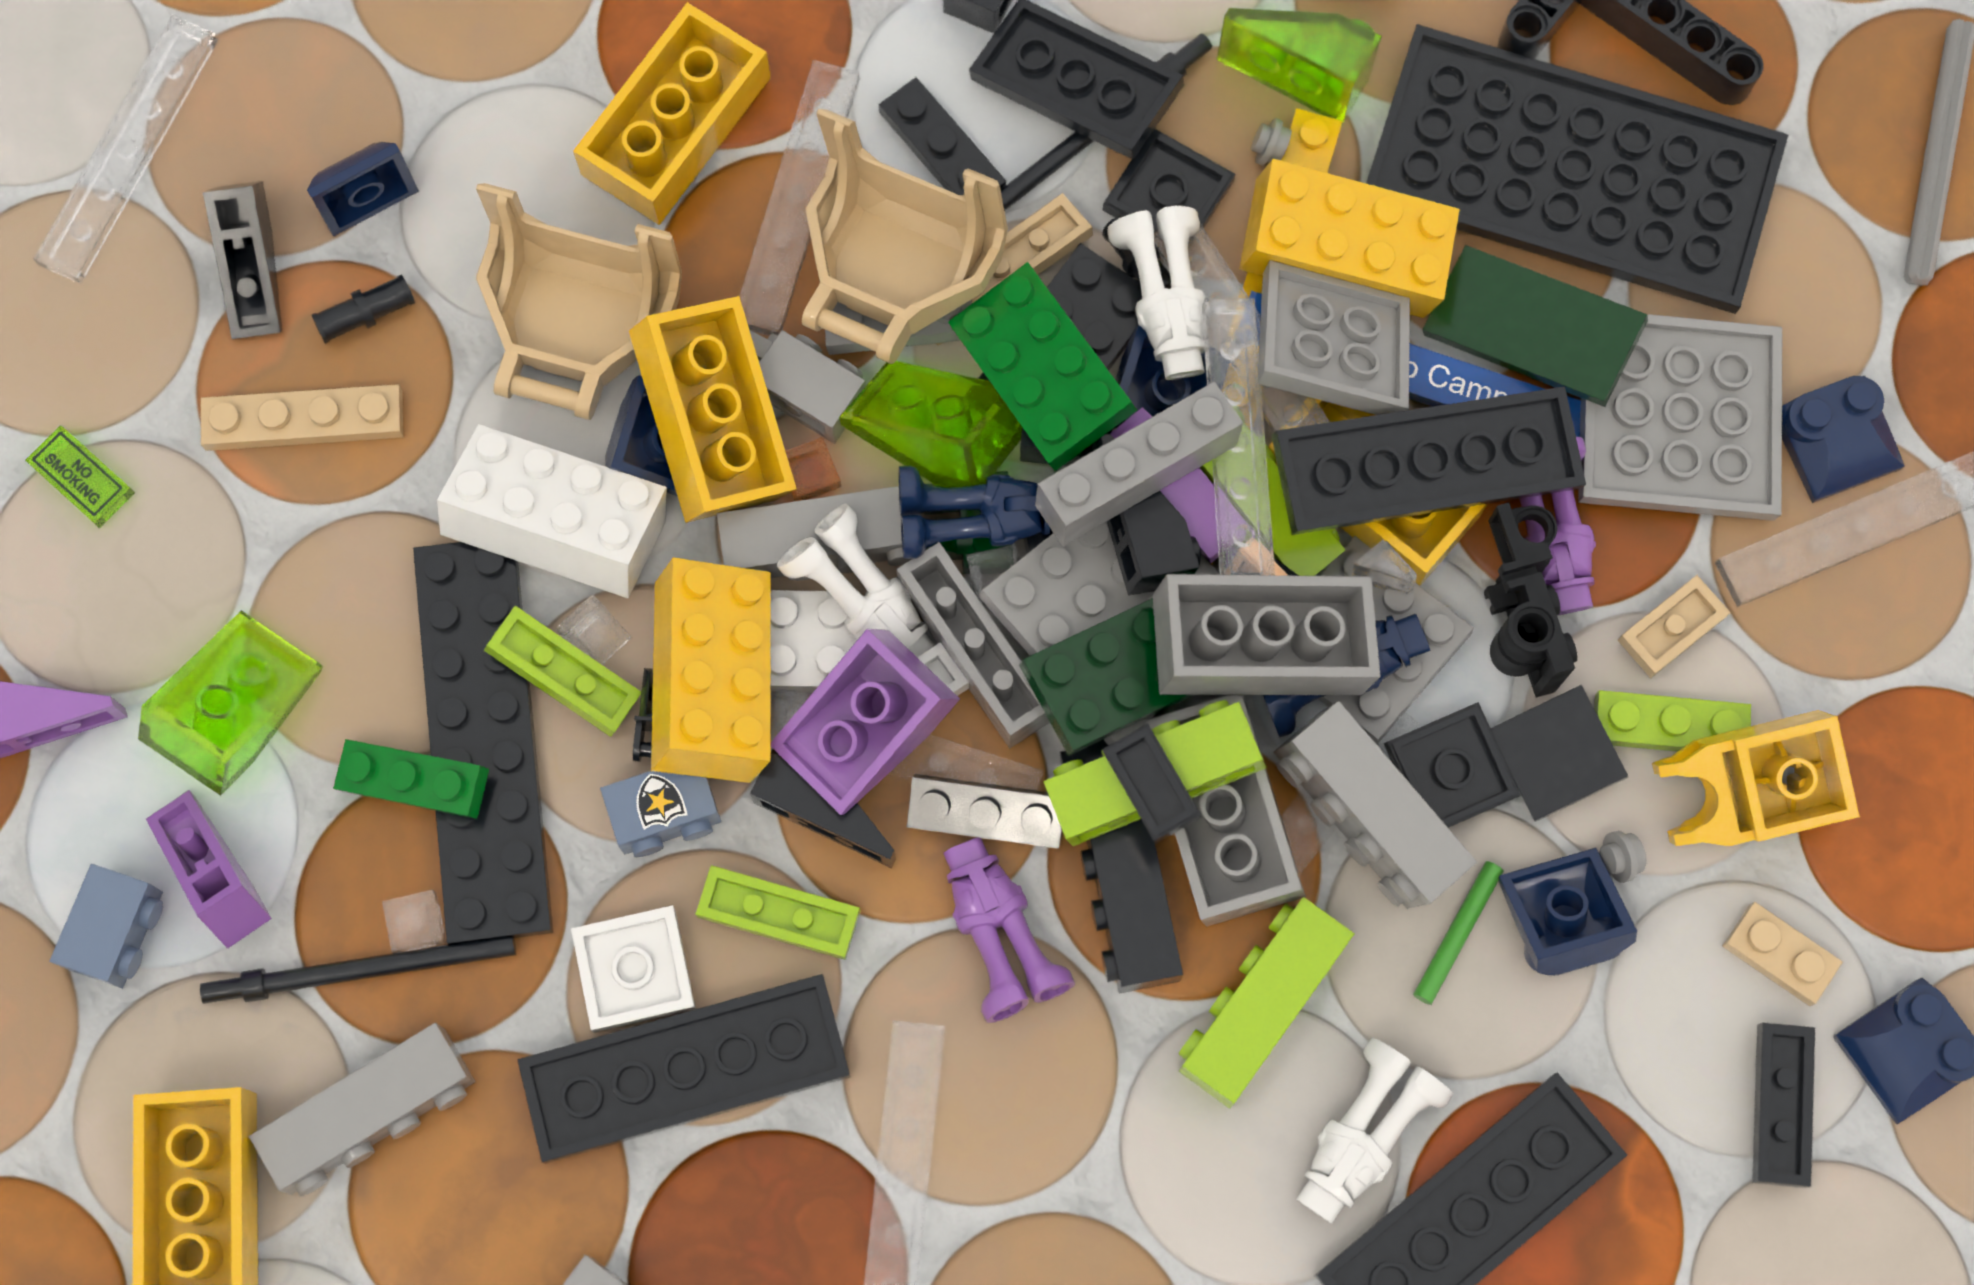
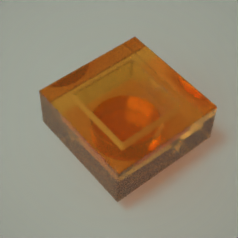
(812, 470)

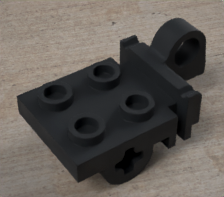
(1531, 635)

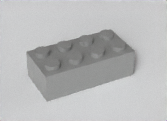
(1265, 635)
(1373, 808)
(1239, 847)

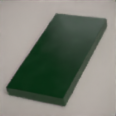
(1536, 325)

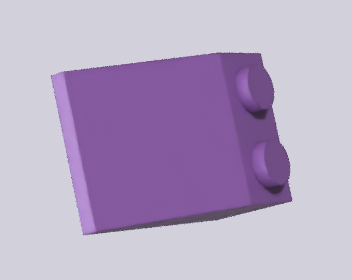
(863, 719)

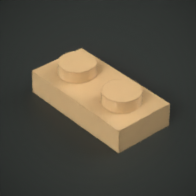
(1673, 626)
(1782, 954)

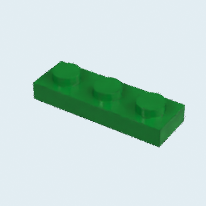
(411, 778)

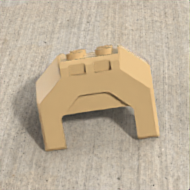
(895, 243)
(568, 300)

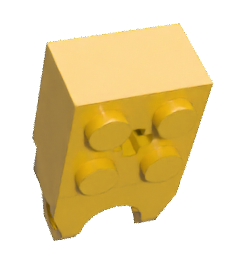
(1746, 786)

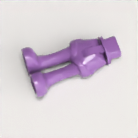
(1571, 549)
(990, 900)

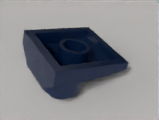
(361, 186)
(1145, 380)
(1839, 437)
(635, 440)
(1568, 913)
(1910, 1049)

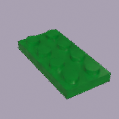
(1042, 366)

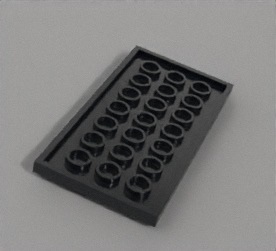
(1580, 167)

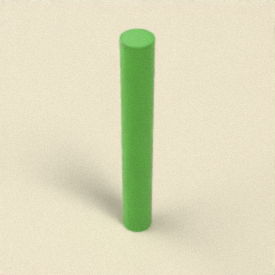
(1458, 933)

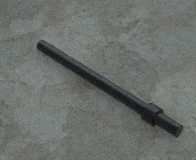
(1077, 142)
(258, 984)

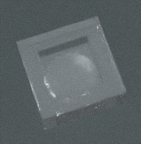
(414, 921)

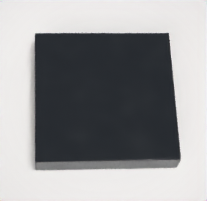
(1167, 176)
(1558, 753)
(1455, 765)

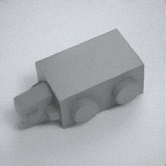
(807, 382)

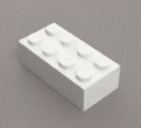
(552, 510)

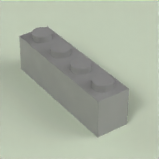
(1138, 463)
(763, 534)
(974, 643)
(362, 1110)

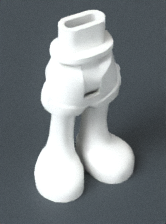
(1167, 315)
(886, 600)
(1350, 1157)

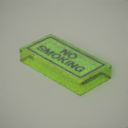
(80, 476)

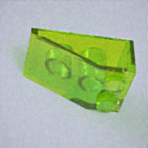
(1303, 55)
(935, 421)
(227, 702)

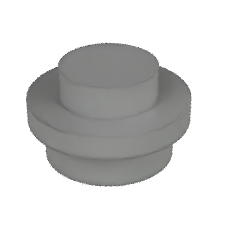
(1271, 141)
(1623, 855)

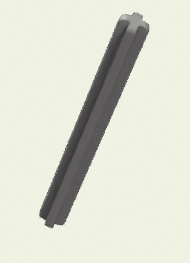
(1939, 153)

